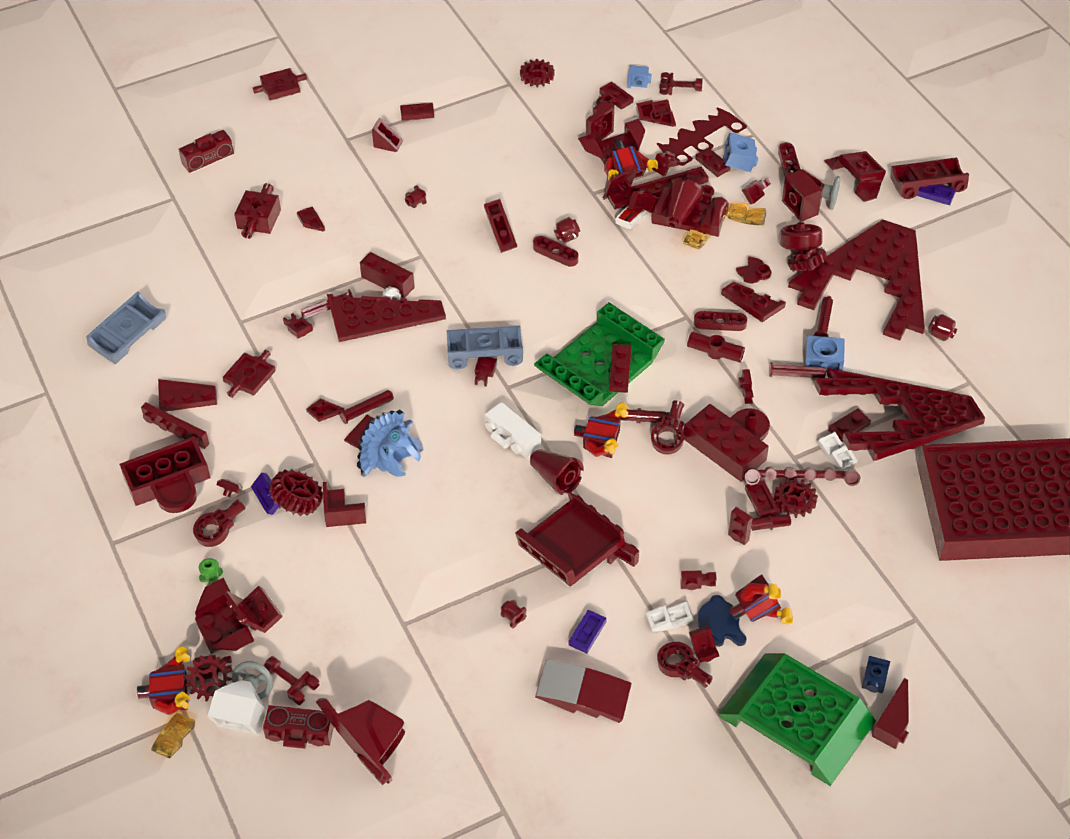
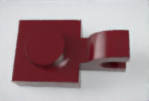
(754, 190)

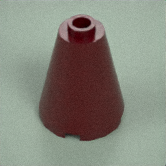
(682, 201)
(557, 470)

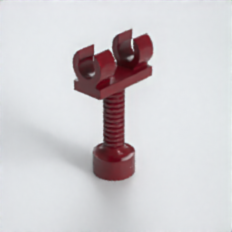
(669, 83)
(273, 666)

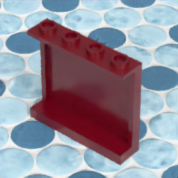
(572, 540)

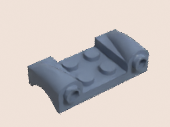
(124, 328)
(484, 343)

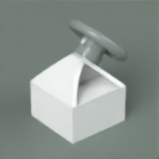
(238, 704)

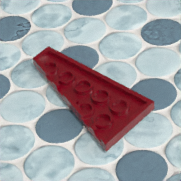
(376, 315)

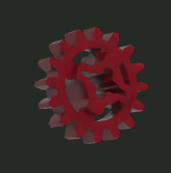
(537, 73)
(807, 259)
(795, 497)
(213, 667)

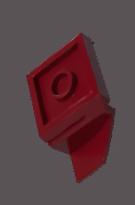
(633, 137)
(865, 170)
(218, 621)

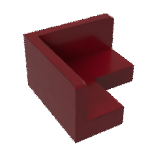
(338, 513)

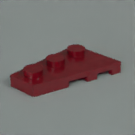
(756, 305)
(185, 395)

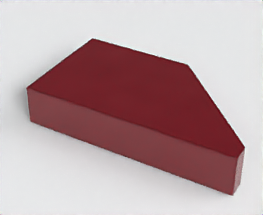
(310, 219)

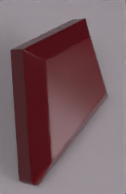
(323, 410)
(229, 486)

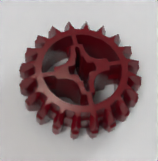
(296, 492)

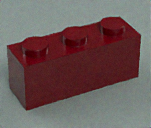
(386, 274)

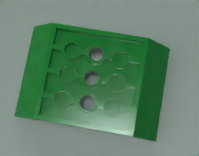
(579, 371)
(821, 734)

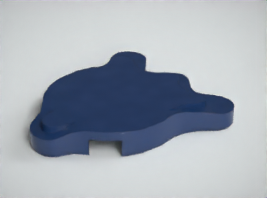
(721, 622)

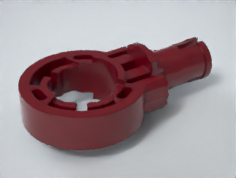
(672, 419)
(220, 517)
(685, 669)

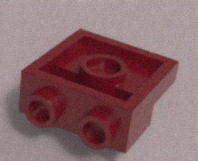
(601, 122)

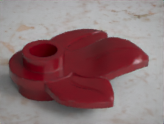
(754, 271)

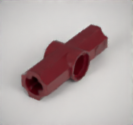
(716, 347)

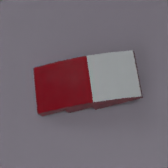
(583, 690)

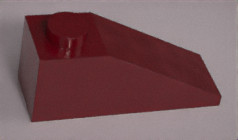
(500, 225)
(895, 719)

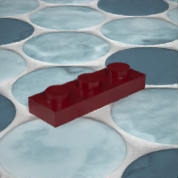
(620, 368)

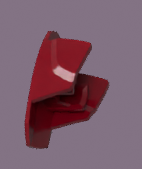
(369, 732)

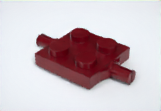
(280, 84)
(249, 374)

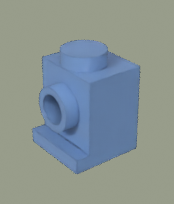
(638, 76)

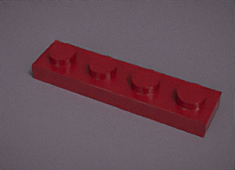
(173, 424)

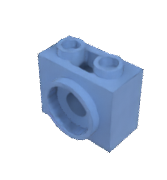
(740, 152)
(825, 352)

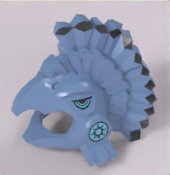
(387, 444)

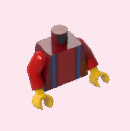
(625, 159)
(602, 432)
(760, 600)
(168, 685)

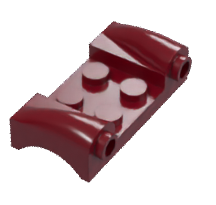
(911, 176)
(703, 218)

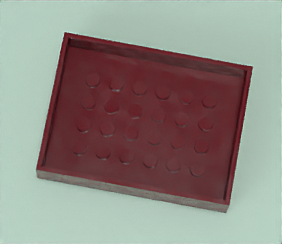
(998, 498)

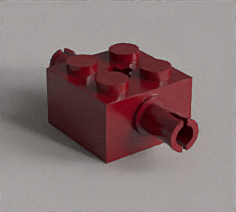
(257, 211)

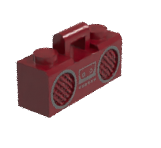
(206, 150)
(297, 727)

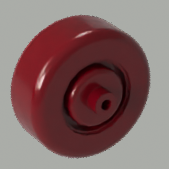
(801, 236)

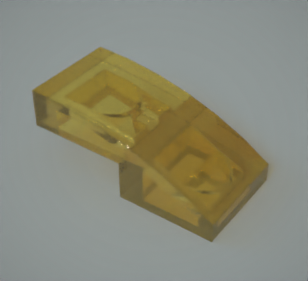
(742, 214)
(696, 239)
(172, 735)

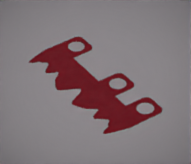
(702, 129)

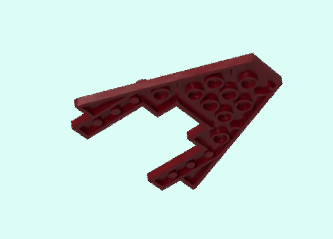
(882, 251)
(928, 412)

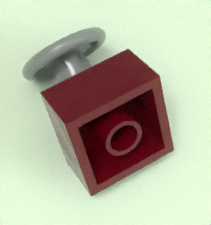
(805, 192)

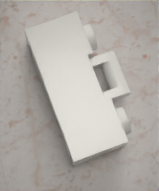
(512, 430)

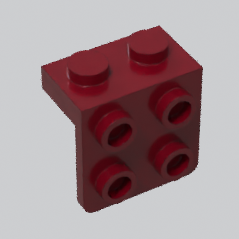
(255, 610)

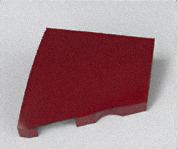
(656, 112)

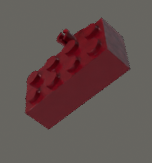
(730, 441)
(167, 476)

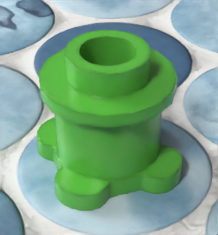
(209, 570)

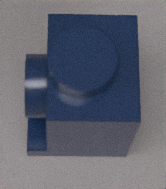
(875, 674)

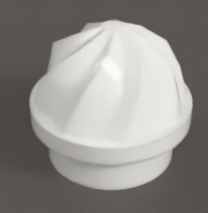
(392, 292)

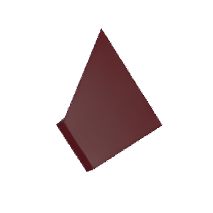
(385, 137)

